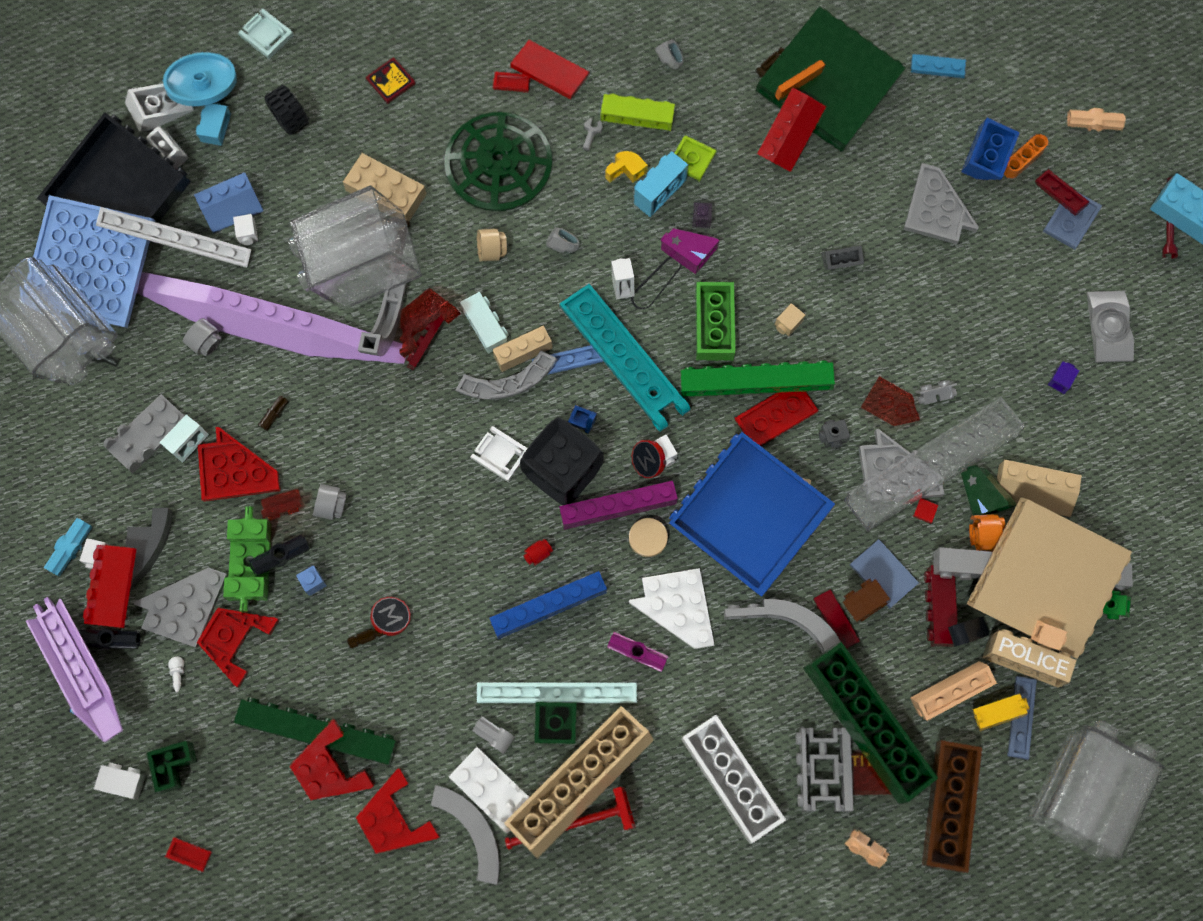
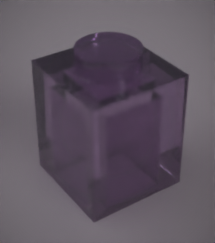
(702, 215)

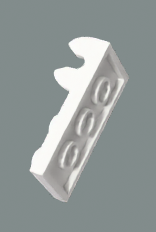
(489, 787)

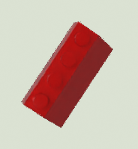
(791, 129)
(109, 586)

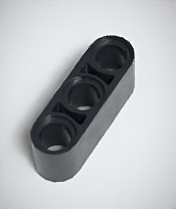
(968, 631)

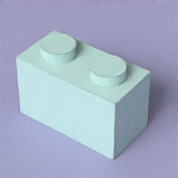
(184, 438)

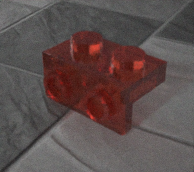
(281, 503)

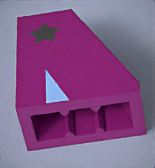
(689, 248)

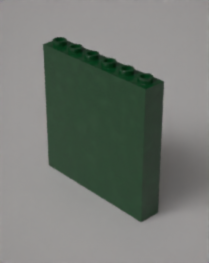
(852, 80)

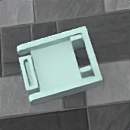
(264, 32)

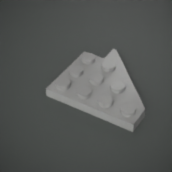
(937, 208)
(183, 607)

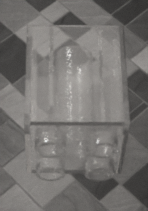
(354, 248)

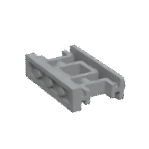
(841, 769)

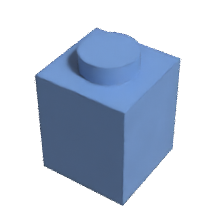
(311, 580)

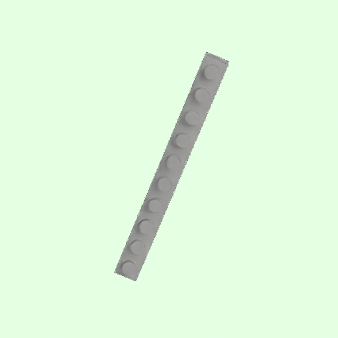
(971, 564)

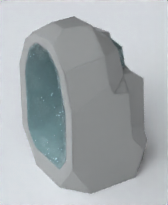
(670, 54)
(562, 241)

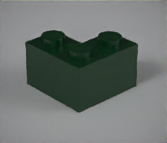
(165, 765)

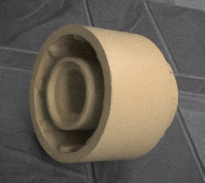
(491, 244)

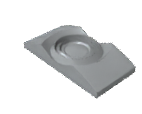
(1111, 326)

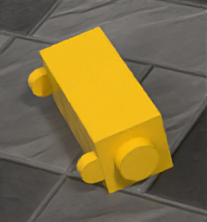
(1001, 712)

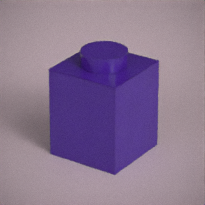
(1063, 377)

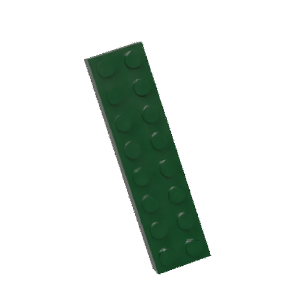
(870, 723)

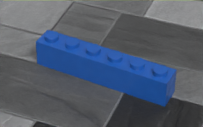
(548, 605)

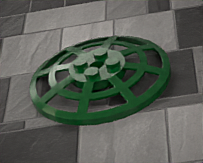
(498, 169)

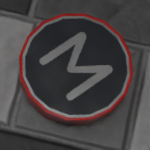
(648, 458)
(390, 616)

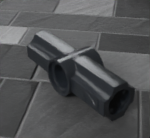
(268, 561)
(119, 639)

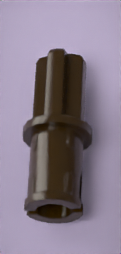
(273, 413)

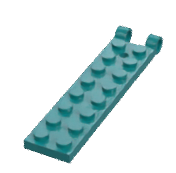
(623, 355)

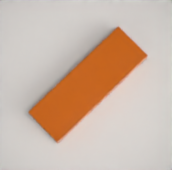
(800, 79)

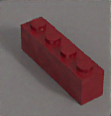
(942, 607)

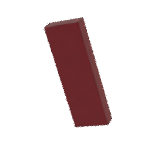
(1062, 192)
(836, 618)

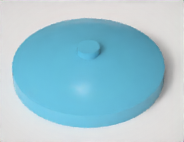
(199, 79)

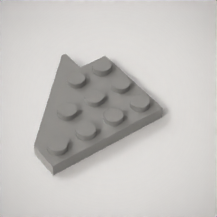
(883, 455)

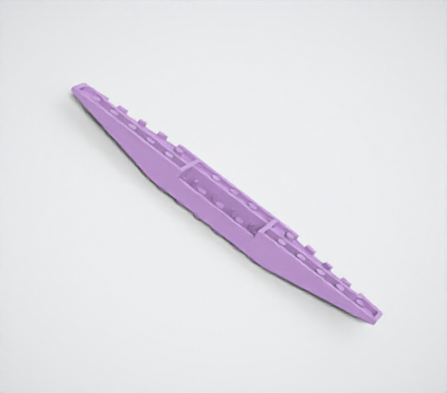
(260, 320)

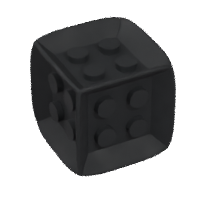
(561, 461)

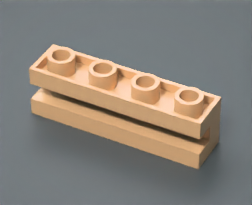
(953, 690)

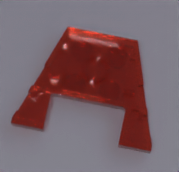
(421, 313)

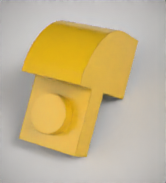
(627, 163)

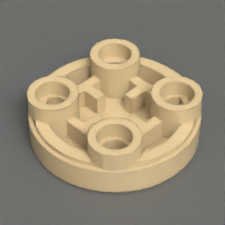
(648, 537)

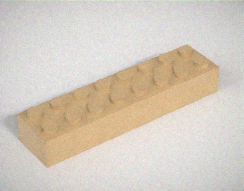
(578, 782)

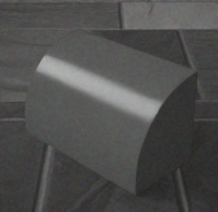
(843, 257)

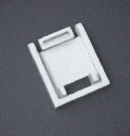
(497, 452)

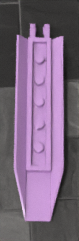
(75, 669)

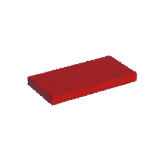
(549, 69)
(776, 415)

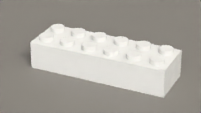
(733, 779)

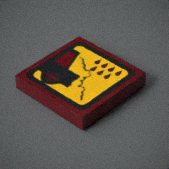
(390, 80)

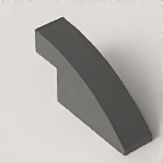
(149, 542)

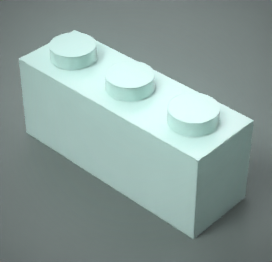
(484, 321)

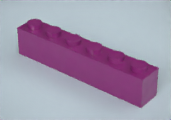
(618, 505)

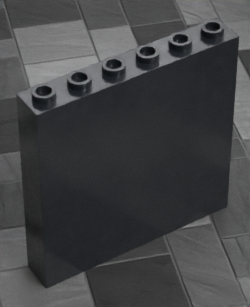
(118, 173)

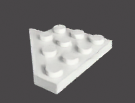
(678, 605)

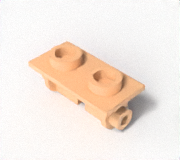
(858, 844)

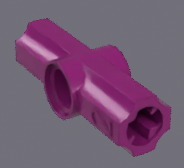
(649, 657)

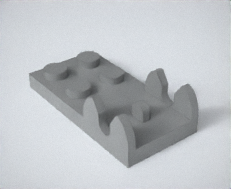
(143, 435)

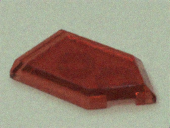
(890, 403)

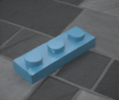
(938, 66)

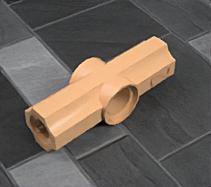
(1096, 119)

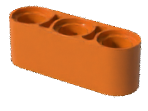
(1029, 150)

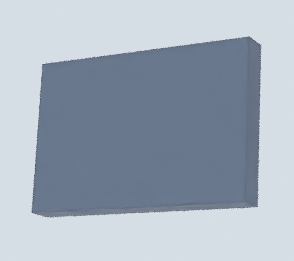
(1071, 228)
(883, 566)

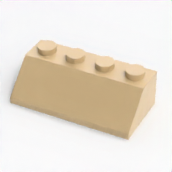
(1041, 485)

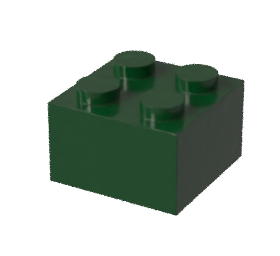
(555, 722)

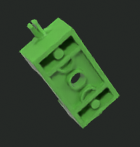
(248, 539)

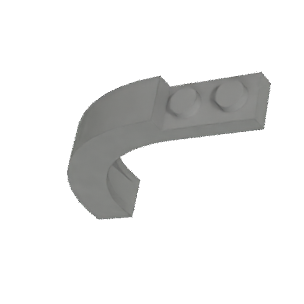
(385, 328)
(790, 612)

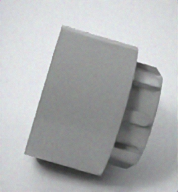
(202, 337)
(329, 502)

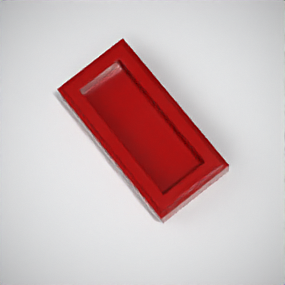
(511, 82)
(188, 854)

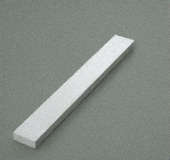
(173, 237)

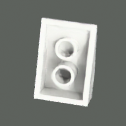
(153, 107)

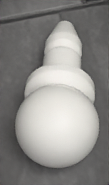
(176, 667)

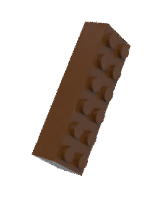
(952, 807)

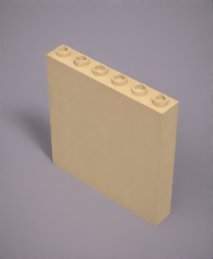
(1049, 574)

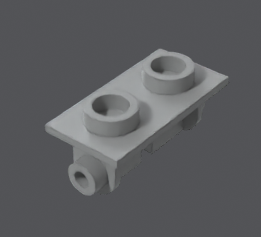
(943, 390)

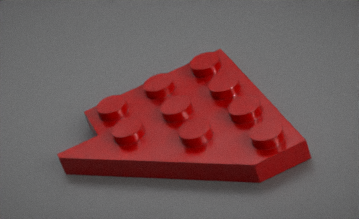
(233, 470)

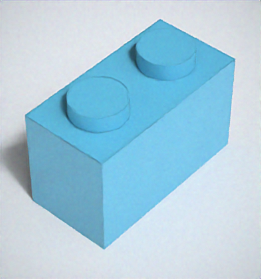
(213, 124)

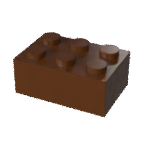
(866, 600)

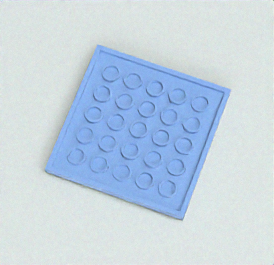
(96, 259)

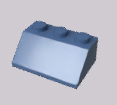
(228, 200)

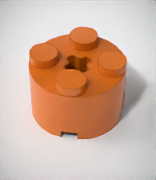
(986, 531)

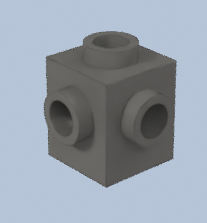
(834, 433)

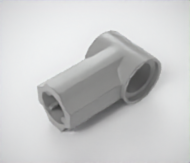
(496, 736)

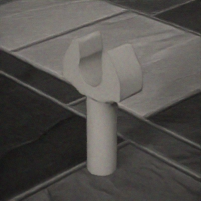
(591, 132)

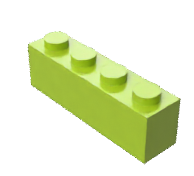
(637, 112)

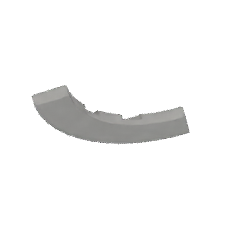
(511, 385)
(477, 827)

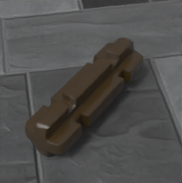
(363, 638)

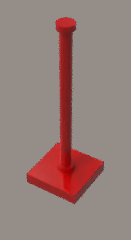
(621, 809)

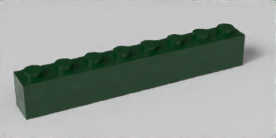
(307, 727)

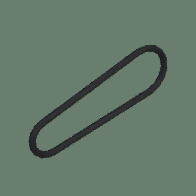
(648, 278)

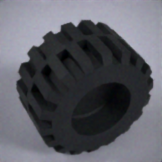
(286, 109)

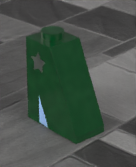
(985, 492)

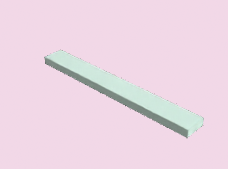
(557, 692)

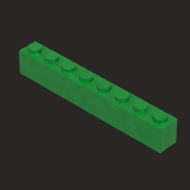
(757, 379)

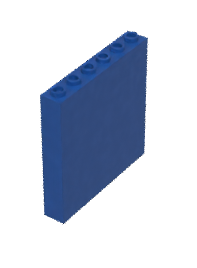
(751, 513)

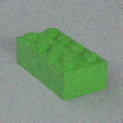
(715, 321)

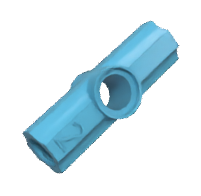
(67, 547)

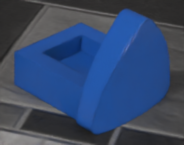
(582, 418)

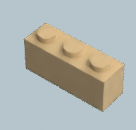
(522, 348)

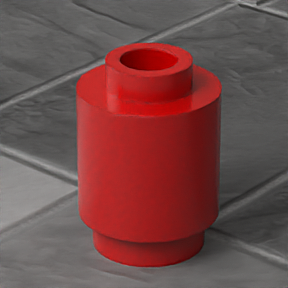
(537, 552)

